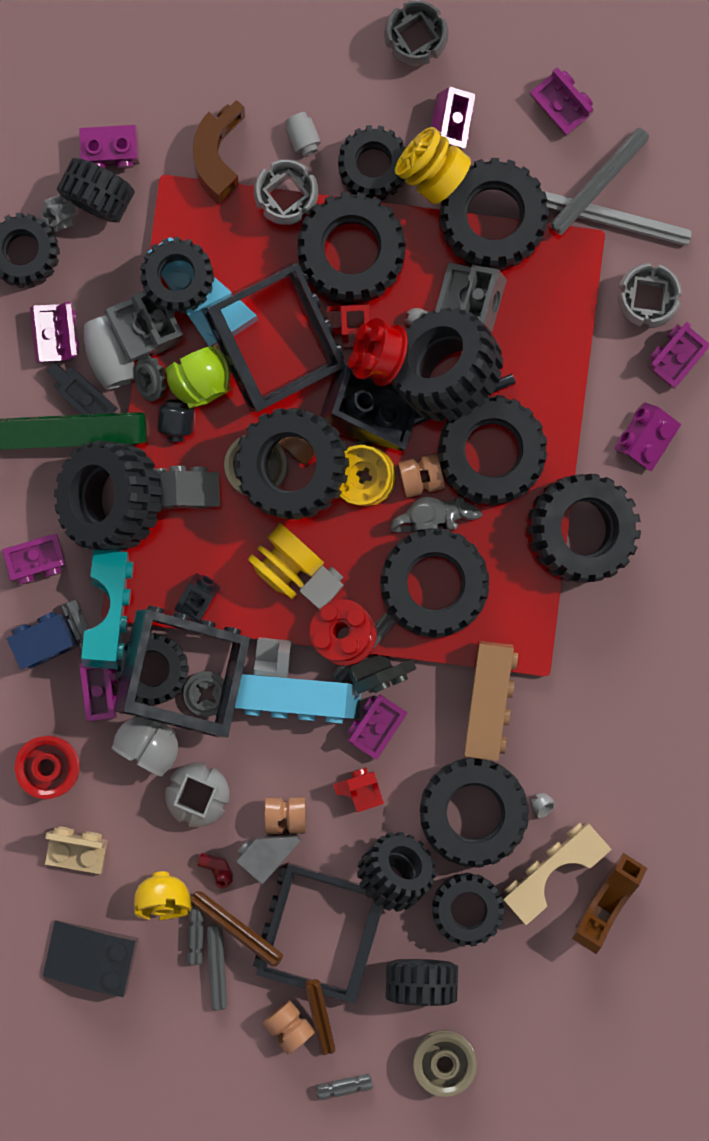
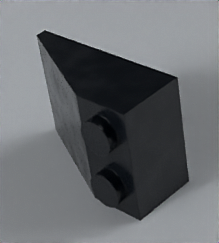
(368, 411)
(90, 958)

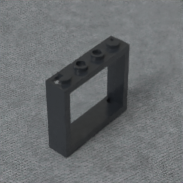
(320, 326)
(134, 662)
(270, 932)

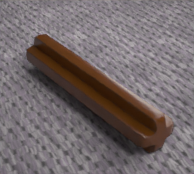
(320, 1016)

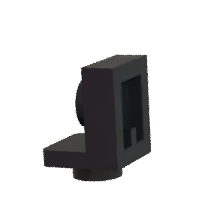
(197, 597)

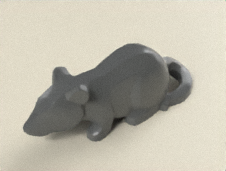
(431, 512)

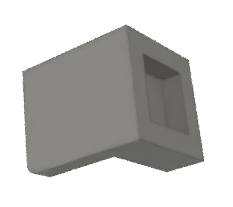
(272, 657)

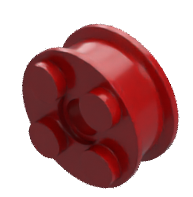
(378, 351)
(355, 645)
(28, 767)

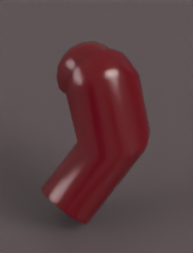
(219, 867)

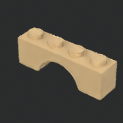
(582, 847)

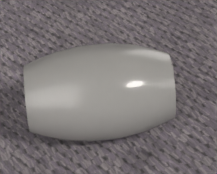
(106, 355)

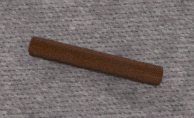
(236, 928)

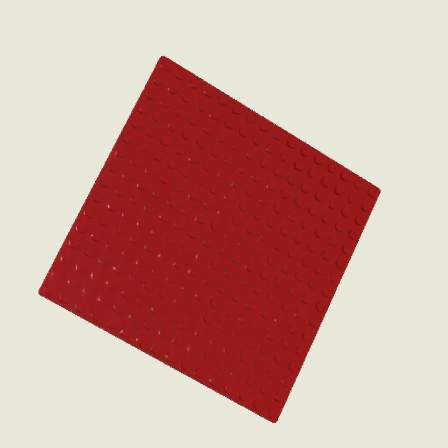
(544, 343)

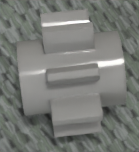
(58, 213)

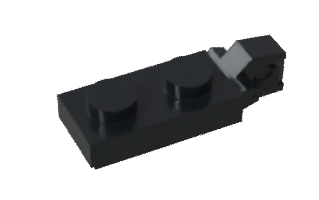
(80, 391)

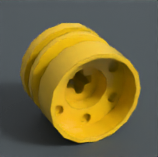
(432, 165)
(382, 472)
(285, 561)

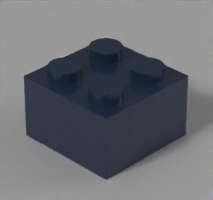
(42, 641)

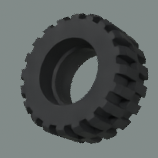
(347, 210)
(533, 215)
(466, 382)
(254, 463)
(505, 487)
(134, 501)
(619, 525)
(439, 544)
(474, 851)

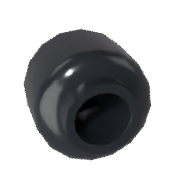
(175, 420)

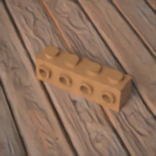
(489, 700)

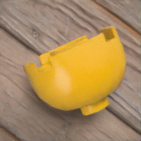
(162, 897)

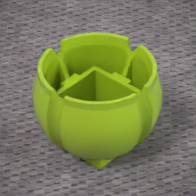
(200, 377)

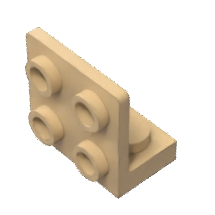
(76, 851)

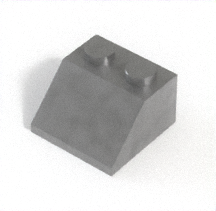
(266, 854)

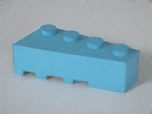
(238, 316)

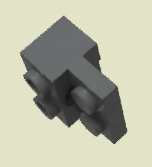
(473, 290)
(143, 327)

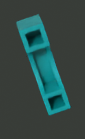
(103, 643)

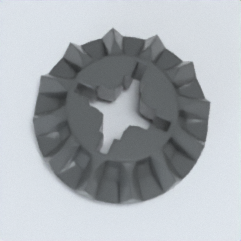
(149, 378)
(192, 694)

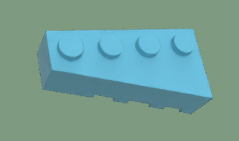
(299, 697)

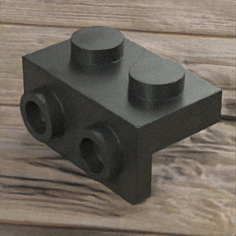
(378, 672)

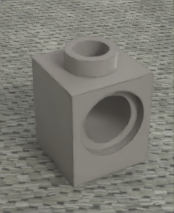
(323, 586)

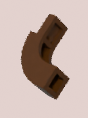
(211, 171)
(607, 902)

